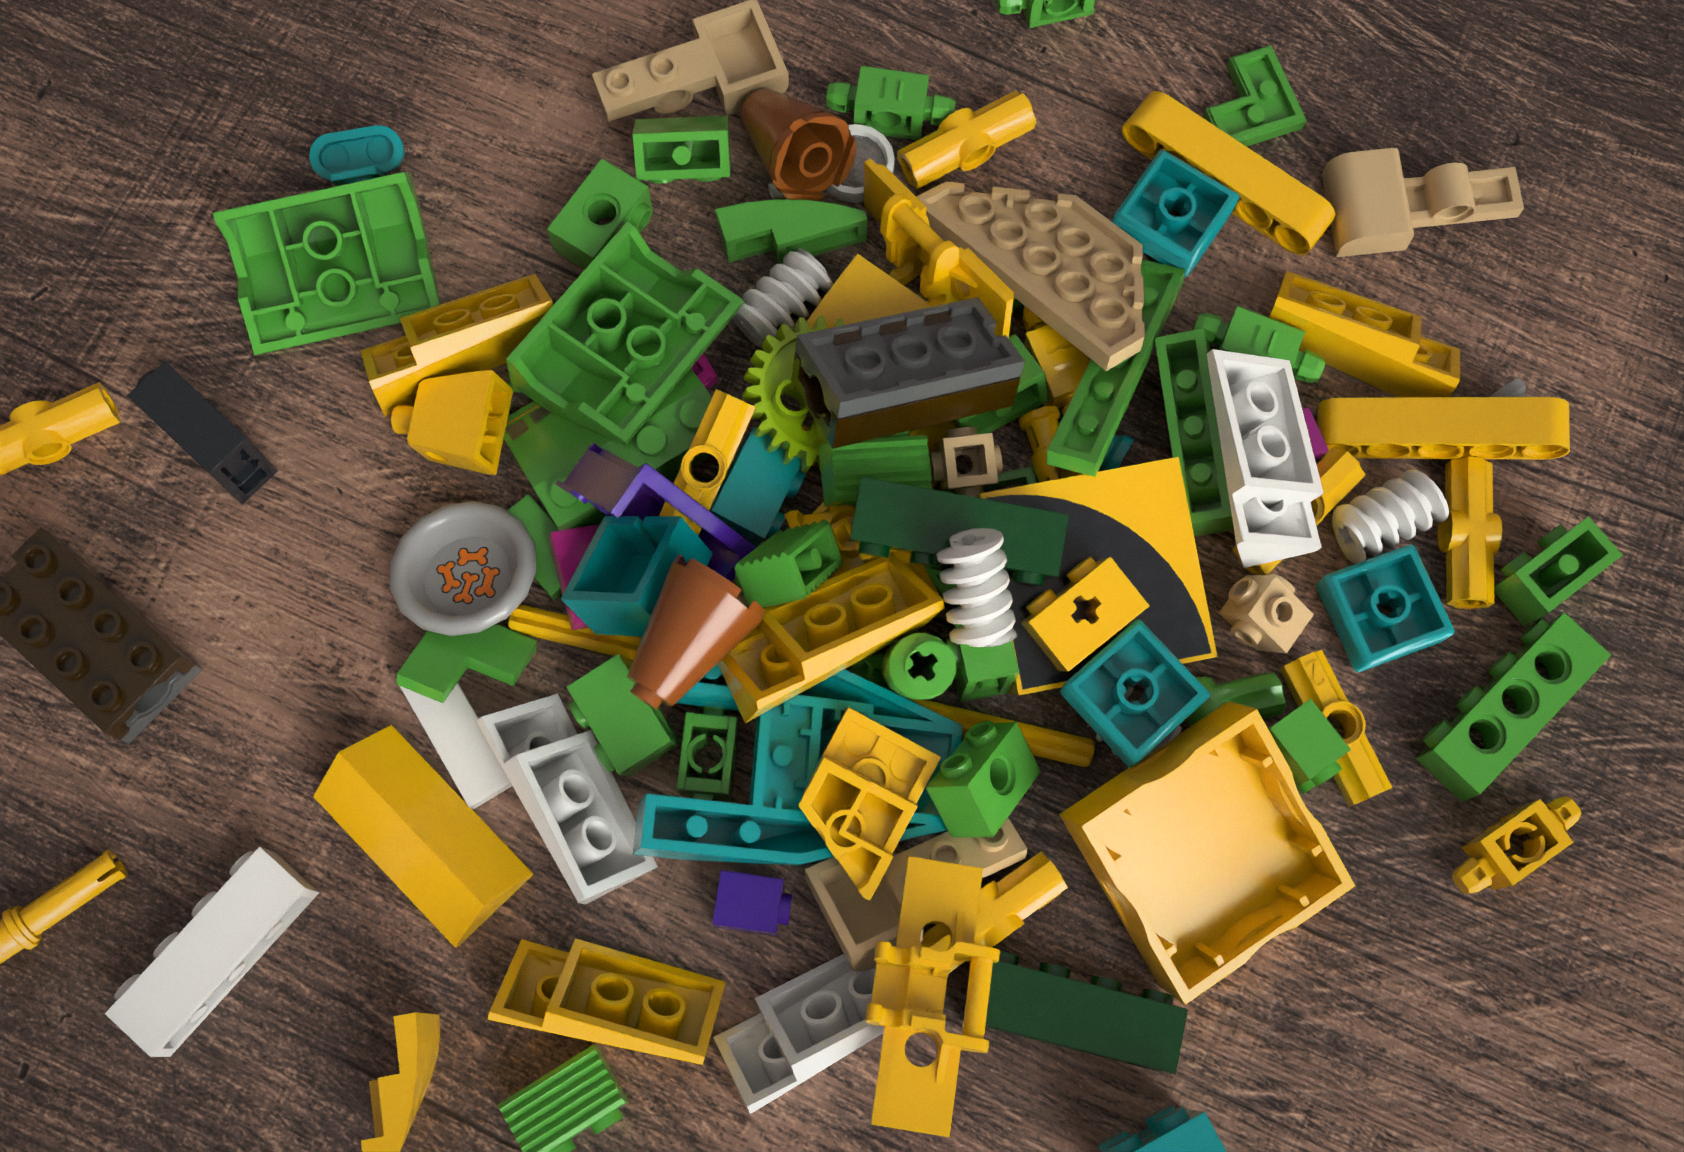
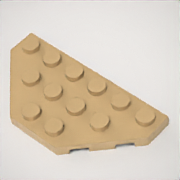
(1056, 259)

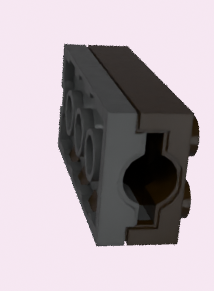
(905, 371)
(89, 638)

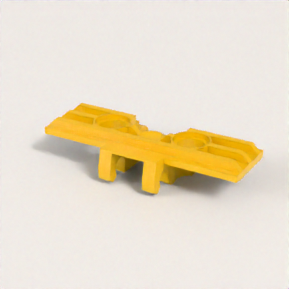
(916, 249)
(912, 991)

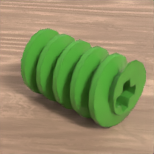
(937, 671)

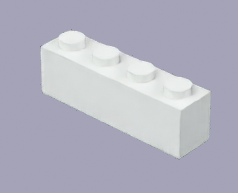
(211, 952)

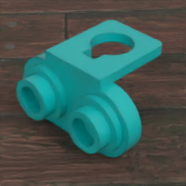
(357, 154)

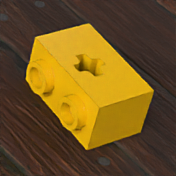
(1112, 607)

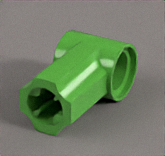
(1256, 691)

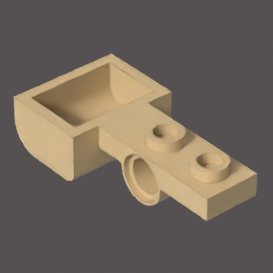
(729, 53)
(1381, 207)
(863, 922)

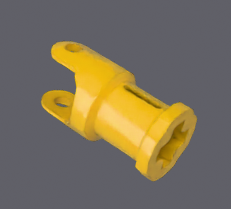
(1040, 430)

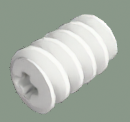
(782, 295)
(1388, 513)
(979, 588)

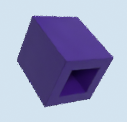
(751, 903)

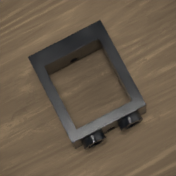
(202, 432)

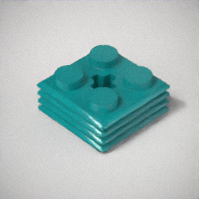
(1176, 186)
(1391, 579)
(1134, 659)

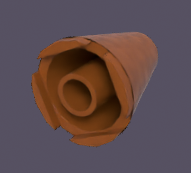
(798, 143)
(689, 632)

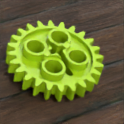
(772, 379)

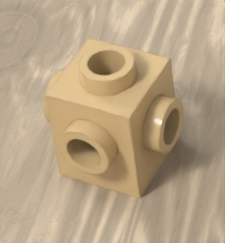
(981, 453)
(1265, 613)

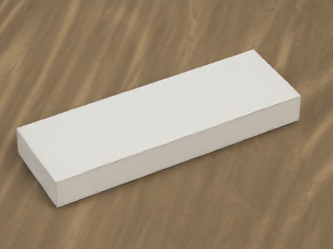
(461, 745)

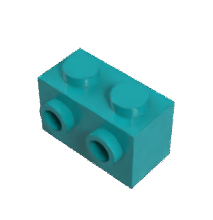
(756, 489)

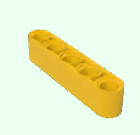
(1267, 195)
(1446, 427)

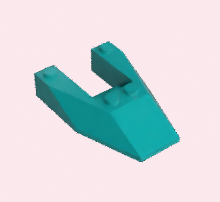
(784, 759)

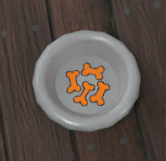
(462, 568)

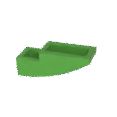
(786, 226)

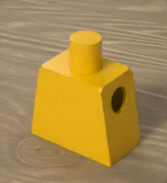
(458, 420)

